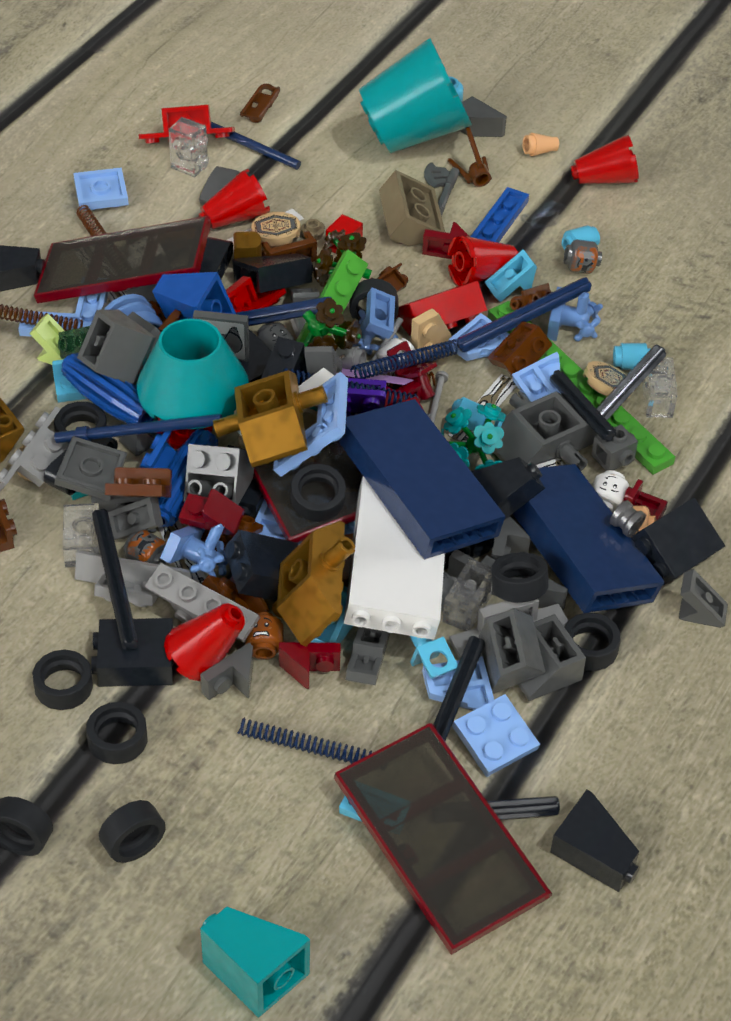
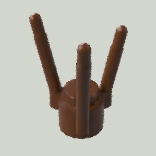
(478, 170)

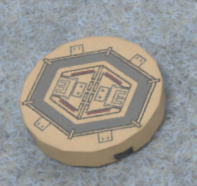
(277, 228)
(603, 377)

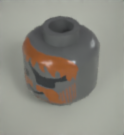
(582, 256)
(144, 547)

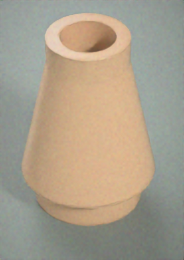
(537, 144)

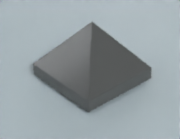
(137, 443)

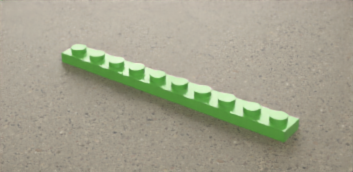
(649, 451)

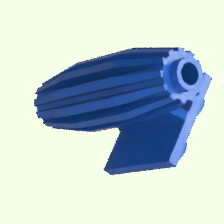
(109, 394)
(166, 457)

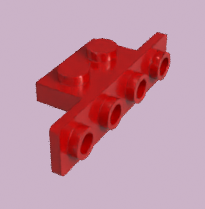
(196, 113)
(244, 297)

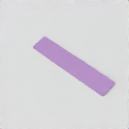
(389, 379)

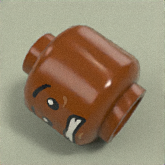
(266, 636)

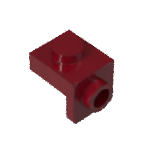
(638, 498)

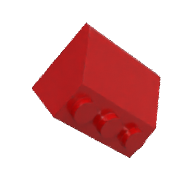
(452, 305)

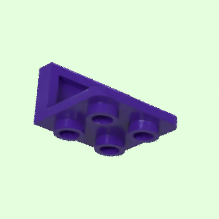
(364, 399)

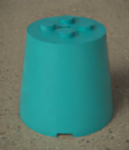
(413, 101)

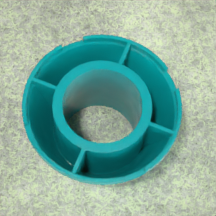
(190, 373)

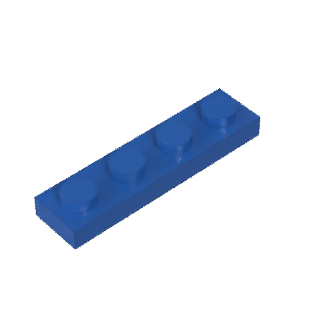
(501, 215)

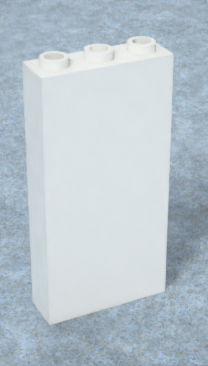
(388, 577)

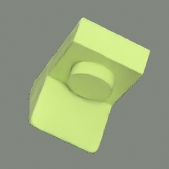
(47, 336)

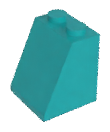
(254, 957)

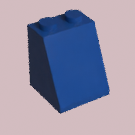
(192, 292)

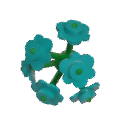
(483, 439)

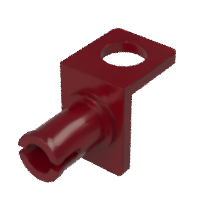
(415, 372)

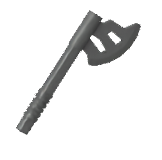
(441, 176)

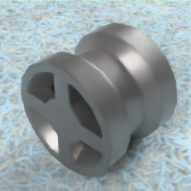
(627, 518)

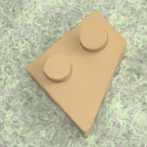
(428, 330)

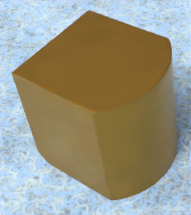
(247, 244)

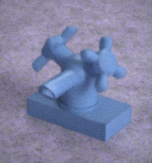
(575, 317)
(377, 321)
(188, 544)

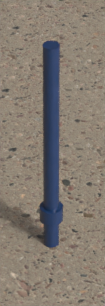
(260, 148)
(88, 433)

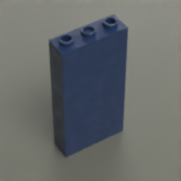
(421, 479)
(582, 547)

